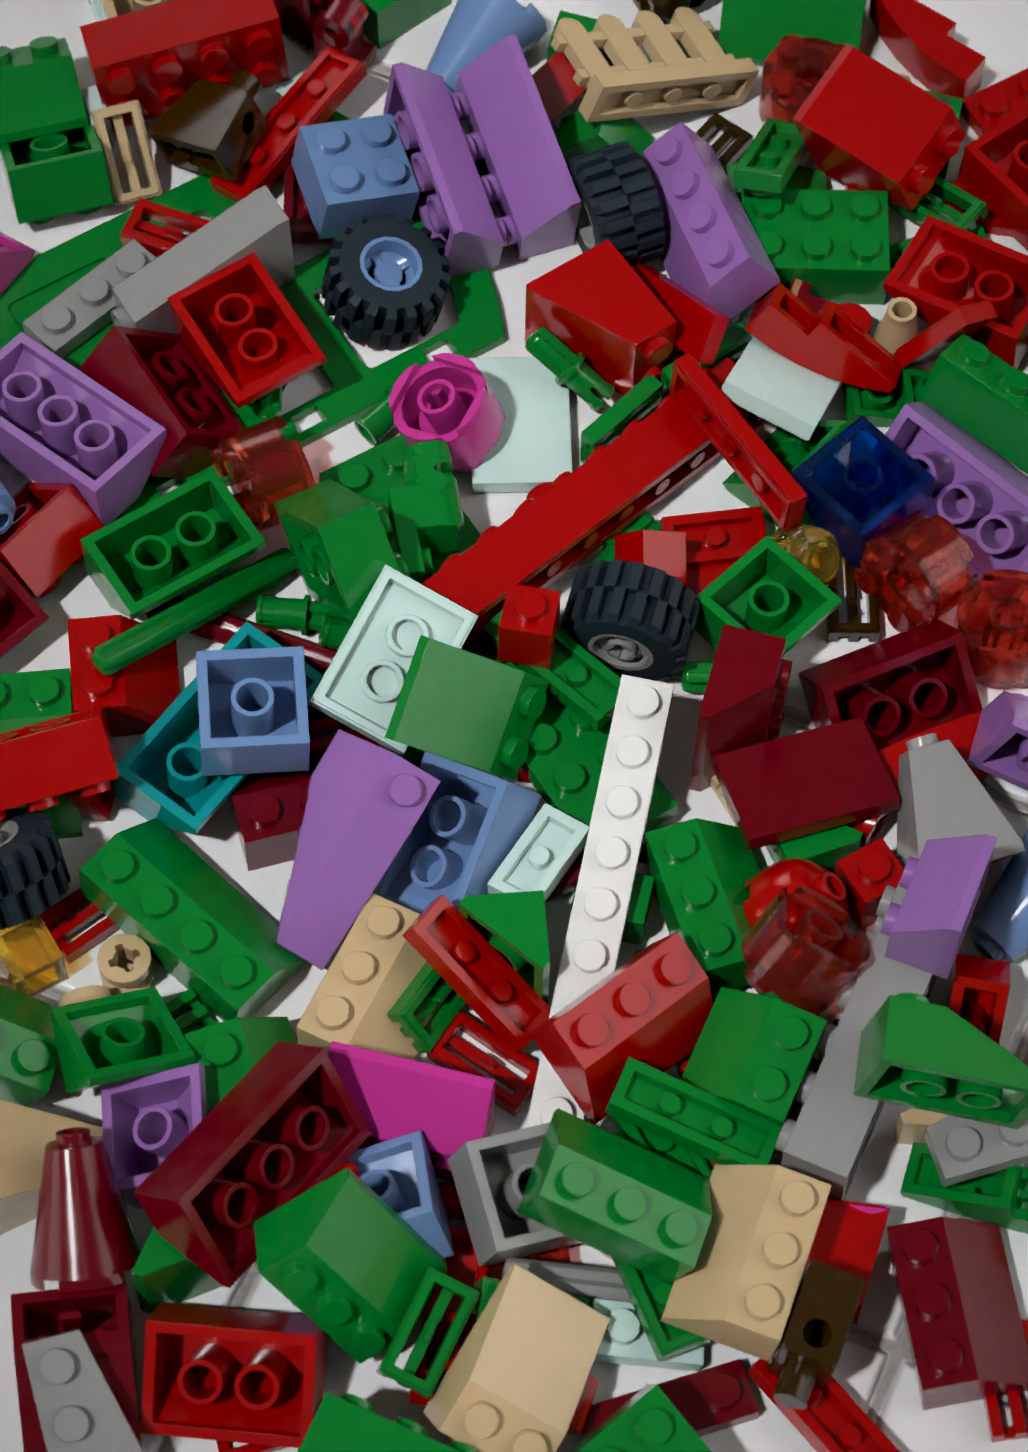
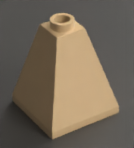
(22, 1149)

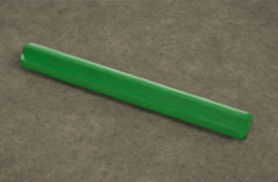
(194, 611)

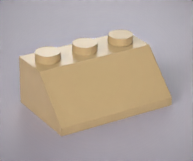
(365, 984)
(749, 1257)

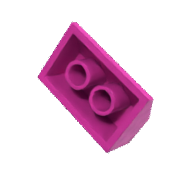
(411, 1096)

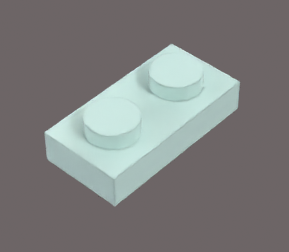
(541, 854)
(628, 1344)

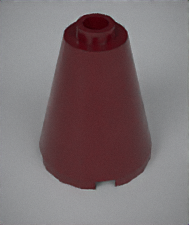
(81, 1217)

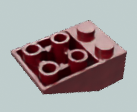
(108, 1328)

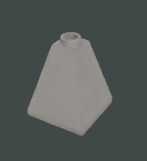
(945, 801)

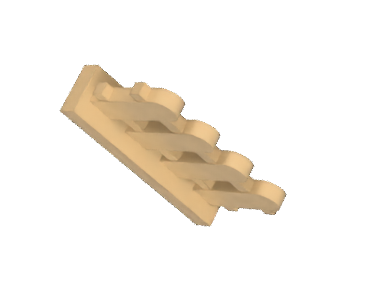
(656, 87)

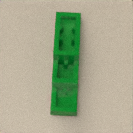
(989, 1198)

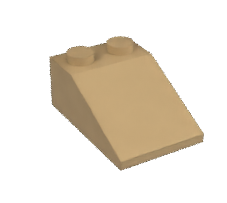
(519, 1368)

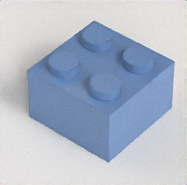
(353, 173)
(252, 711)

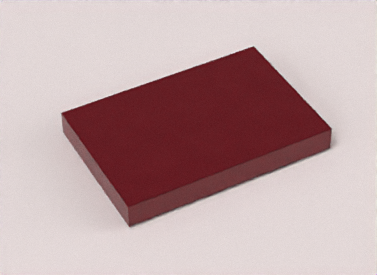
(805, 783)

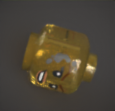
(813, 549)

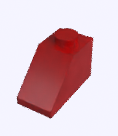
(980, 993)

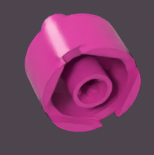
(448, 404)

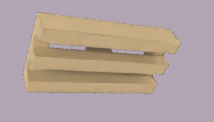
(116, 113)

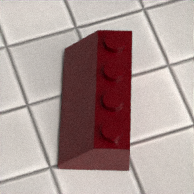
(254, 1152)

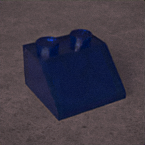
(862, 486)

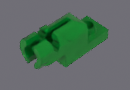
(426, 508)

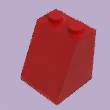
(877, 129)
(605, 313)

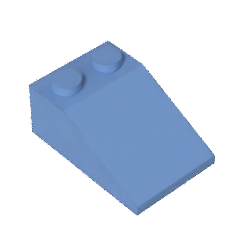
(458, 837)

